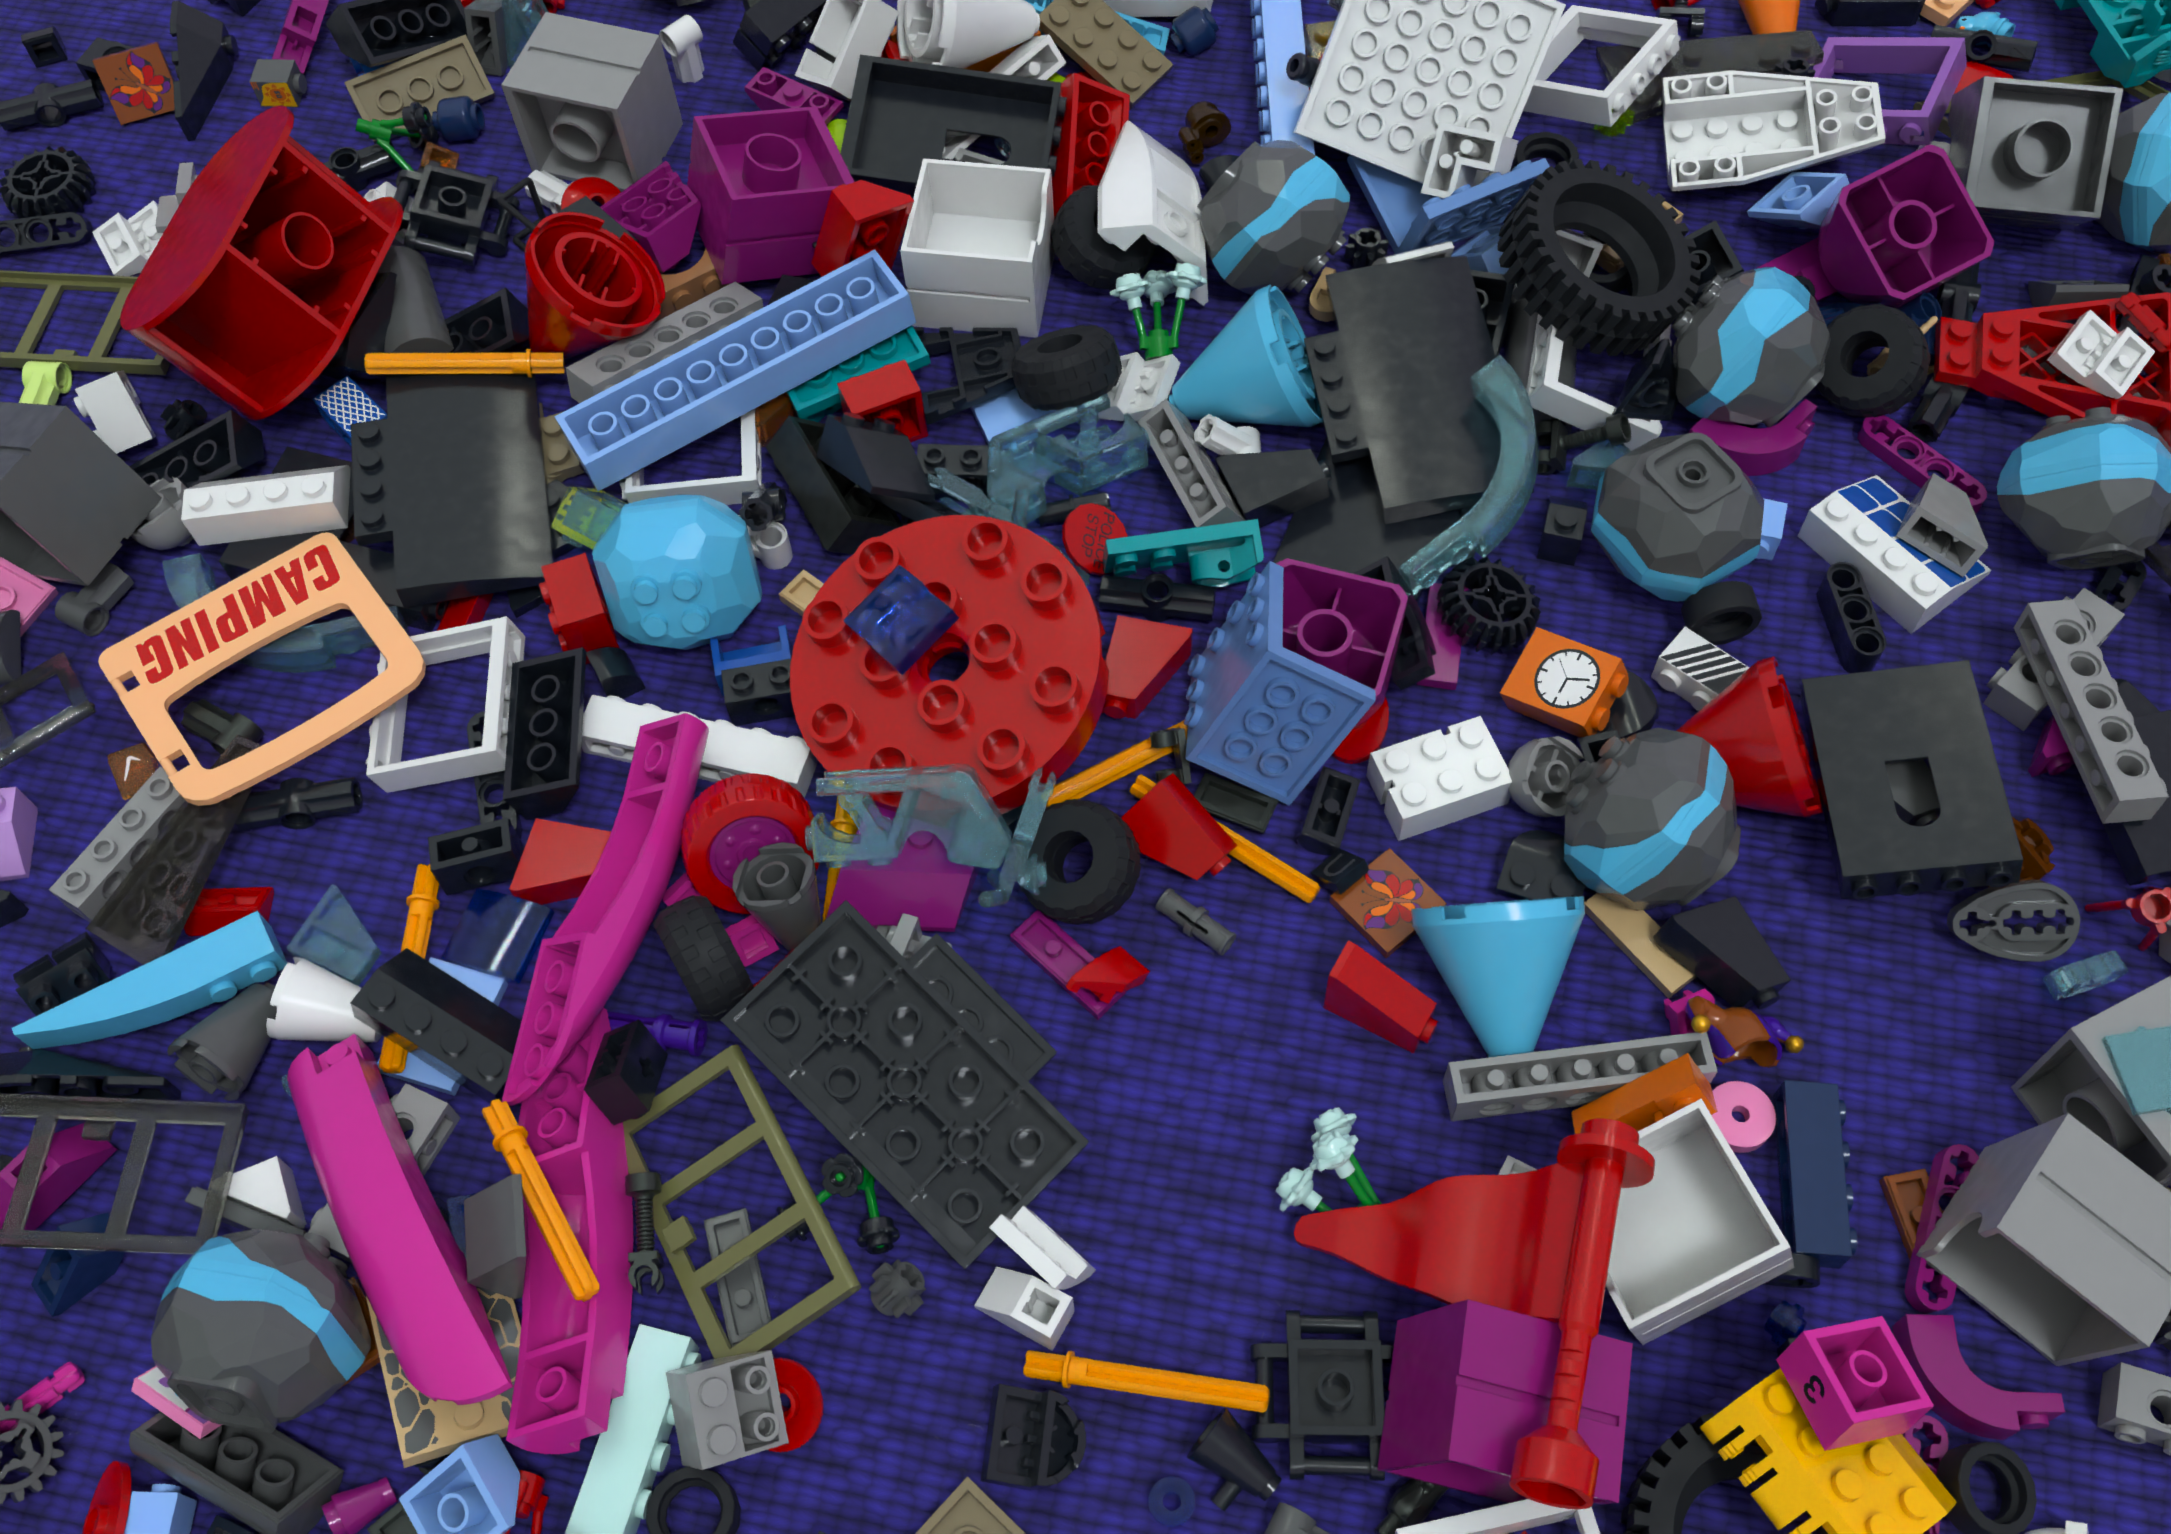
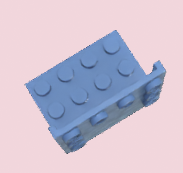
(1422, 220)
(1261, 707)

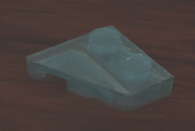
(519, 23)
(336, 939)

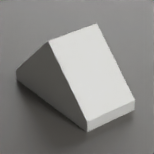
(269, 1190)

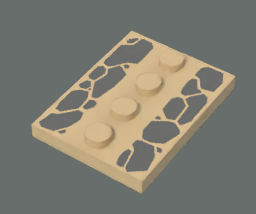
(439, 1427)

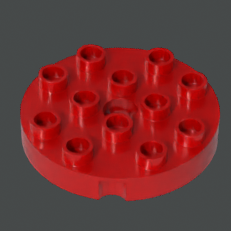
(1030, 648)

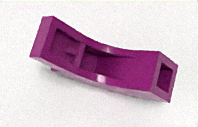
(1762, 449)
(1958, 1393)

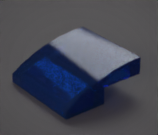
(900, 619)
(498, 935)

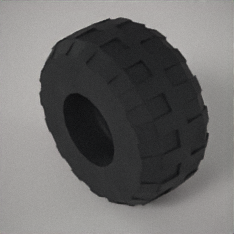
(1085, 251)
(1066, 367)
(1890, 386)
(1113, 866)
(703, 956)

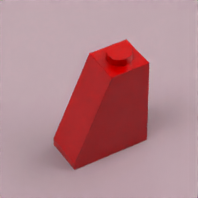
(1141, 662)
(1179, 830)
(557, 861)
(1379, 999)

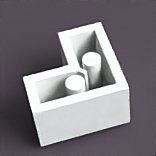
(1460, 153)
(114, 411)

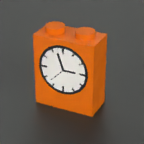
(1565, 684)

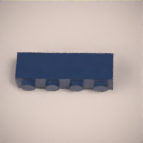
(1813, 1172)

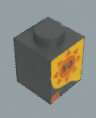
(278, 82)

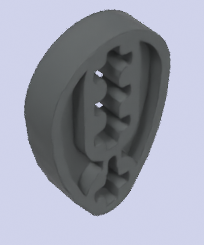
(2023, 942)

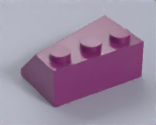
(659, 215)
(915, 884)

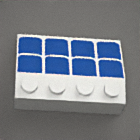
(1861, 529)

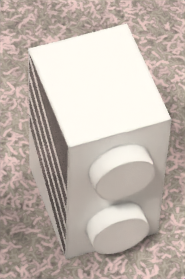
(1696, 669)

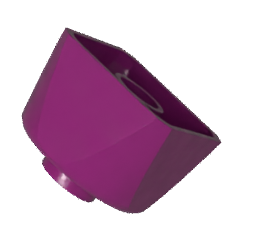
(1902, 231)
(1343, 623)

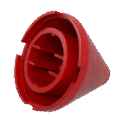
(587, 285)
(1760, 742)

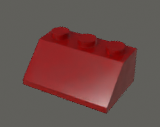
(858, 221)

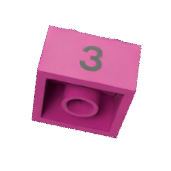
(1854, 1382)

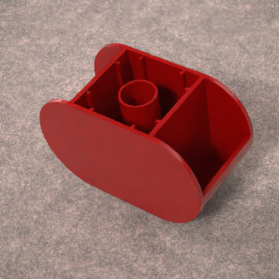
(260, 269)

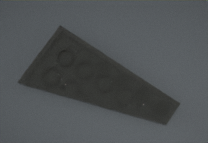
(1709, 55)
(164, 885)

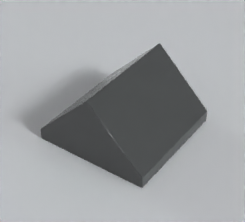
(2073, 291)
(496, 1238)

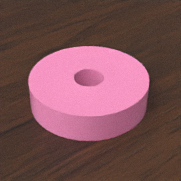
(1753, 1105)

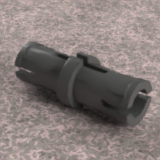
(1195, 921)

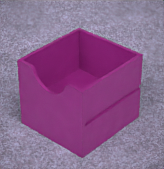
(763, 189)
(1478, 1382)

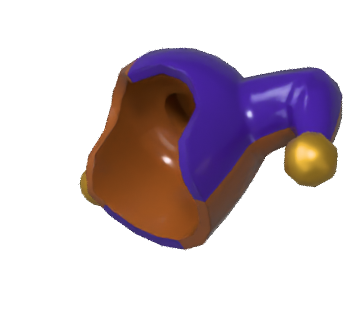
(1741, 1033)

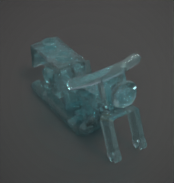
(1027, 457)
(938, 800)

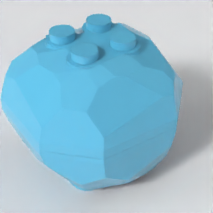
(677, 571)

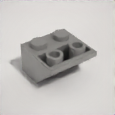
(726, 1409)

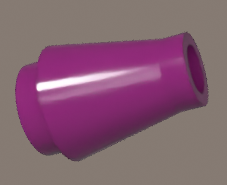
(357, 1507)

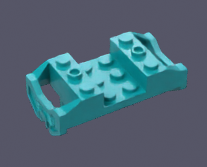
(2131, 37)

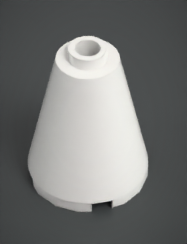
(315, 1006)

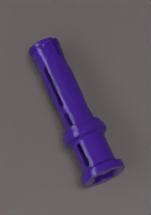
(668, 1031)

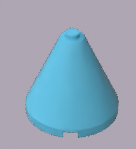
(1253, 369)
(1502, 963)

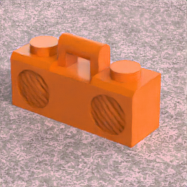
(1651, 1096)

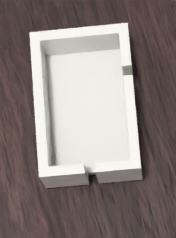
(845, 32)
(1439, 778)

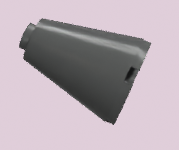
(780, 892)
(227, 1043)

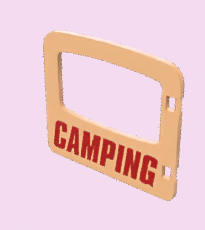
(233, 623)

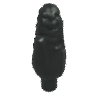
(1410, 1505)

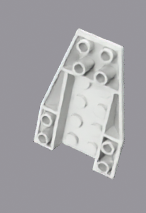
(1762, 125)
(1154, 195)

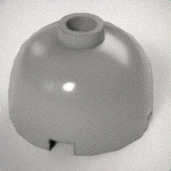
(163, 525)
(1542, 775)

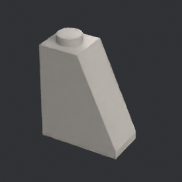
(1944, 526)

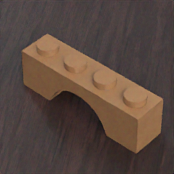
(689, 286)

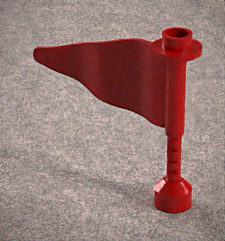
(1519, 1245)

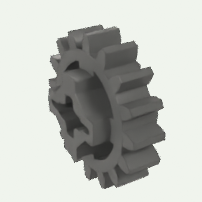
(28, 1460)

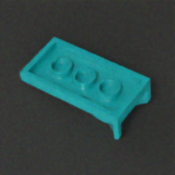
(821, 394)
(1226, 546)

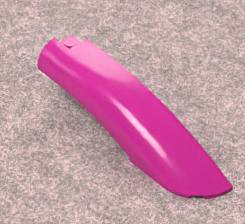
(614, 912)
(394, 1227)
(572, 1348)

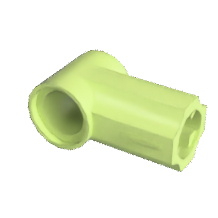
(45, 382)

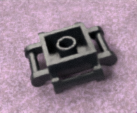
(452, 211)
(1330, 1392)

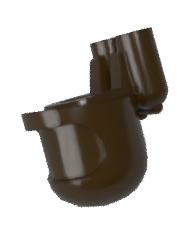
(1204, 128)

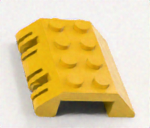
(1846, 1489)

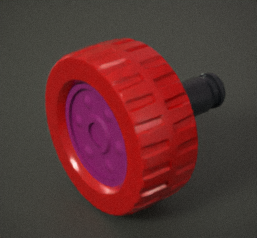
(732, 824)

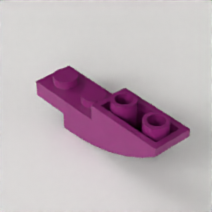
(300, 31)

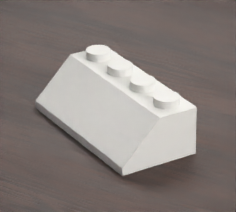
(267, 505)

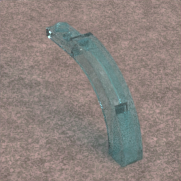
(1509, 491)
(302, 650)

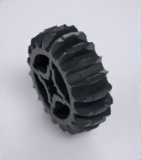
(47, 184)
(1494, 596)

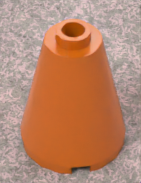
(1770, 15)

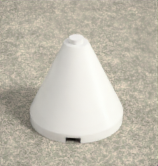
(962, 30)

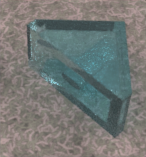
(1592, 463)

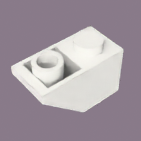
(1027, 1305)

